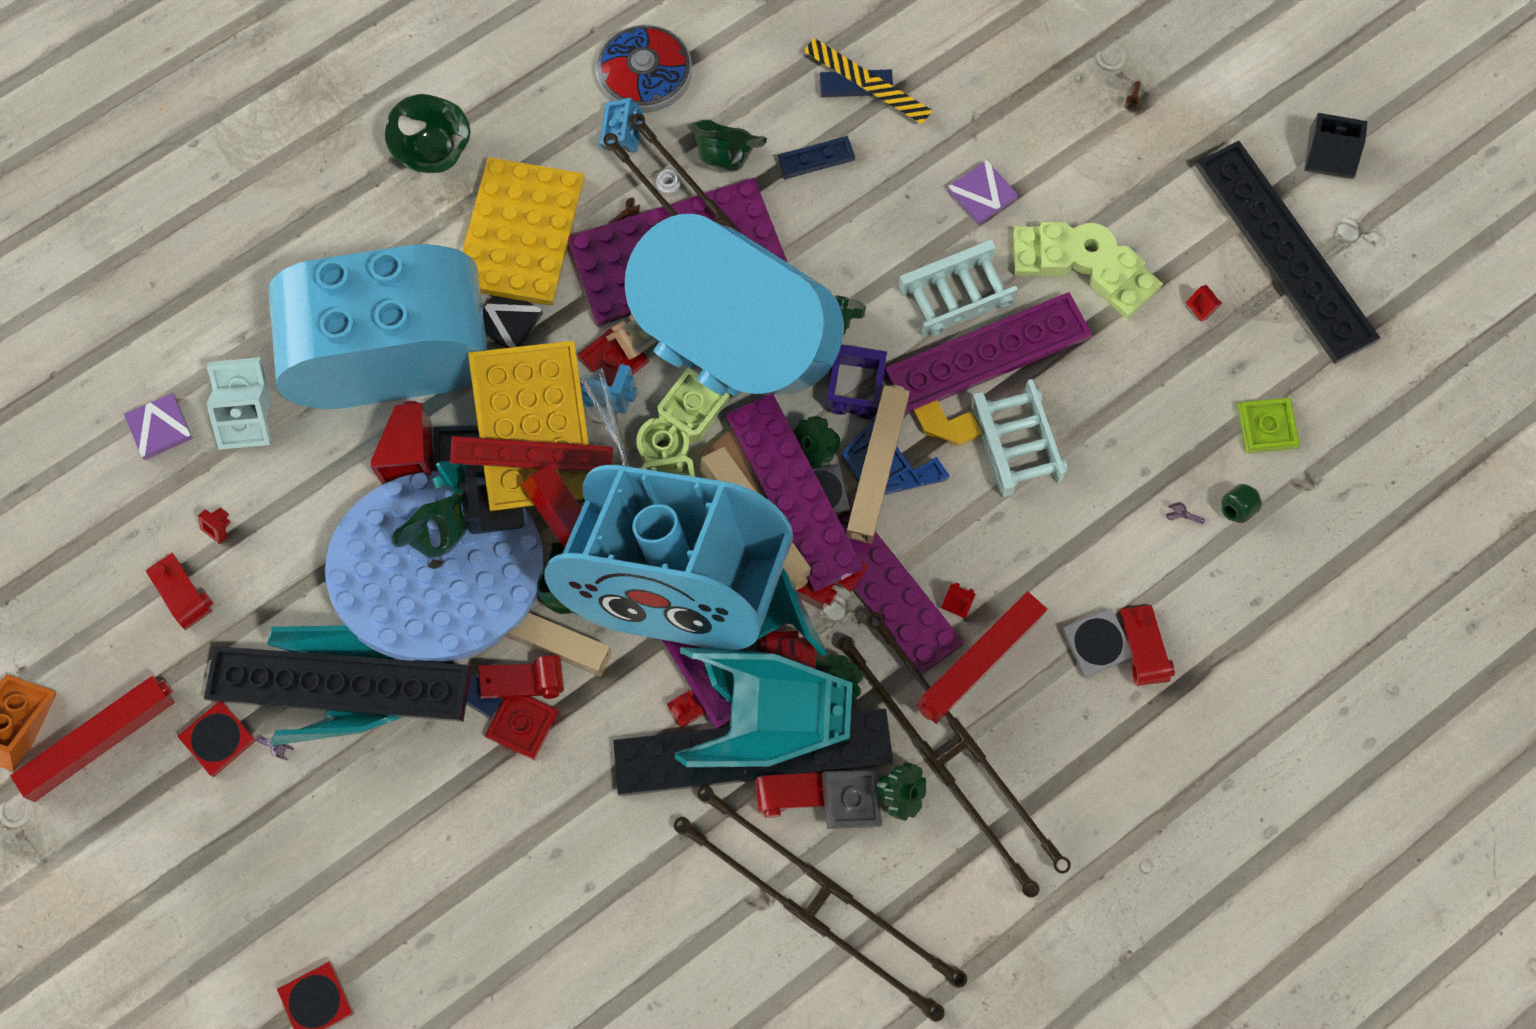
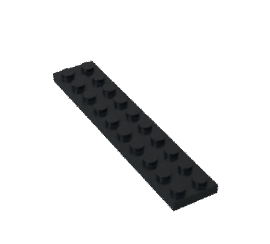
(1287, 252)
(339, 683)
(650, 763)

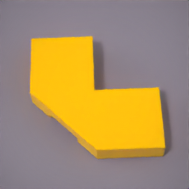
(956, 431)

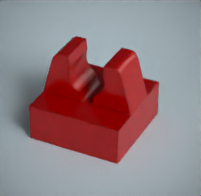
(1203, 303)
(214, 524)
(958, 600)
(685, 709)

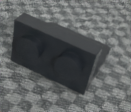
(478, 511)

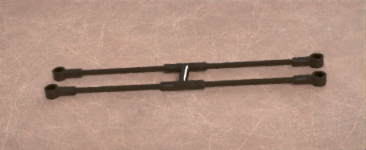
(720, 216)
(938, 762)
(808, 915)

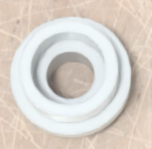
(668, 175)

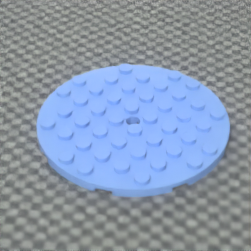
(421, 611)

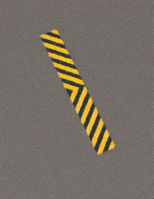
(868, 81)

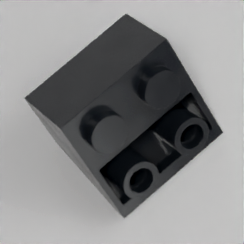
(1335, 145)

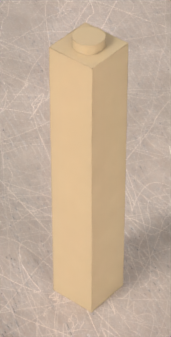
(878, 464)
(722, 467)
(562, 642)

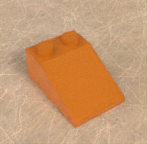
(21, 717)

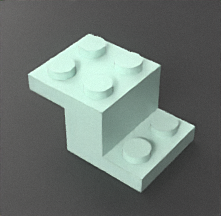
(239, 403)

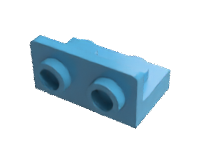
(618, 121)

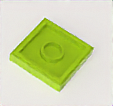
(1268, 425)

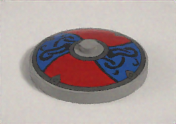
(645, 66)

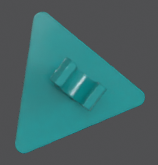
(451, 476)

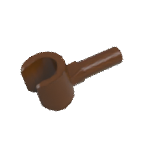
(1134, 96)
(628, 211)

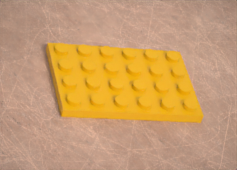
(522, 229)
(528, 397)

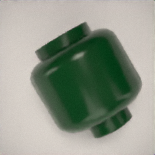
(1241, 503)

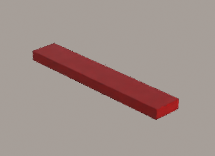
(528, 454)

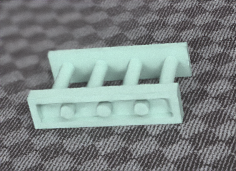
(958, 264)
(1000, 455)

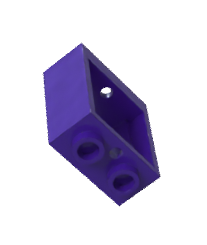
(861, 358)

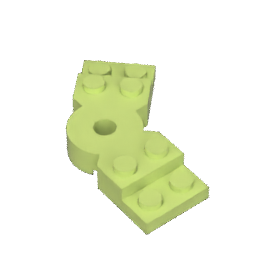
(1113, 269)
(683, 419)

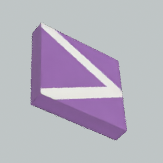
(982, 192)
(158, 426)

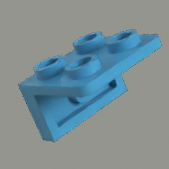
(622, 391)

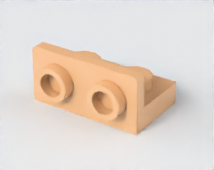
(631, 337)

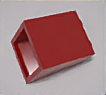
(405, 444)

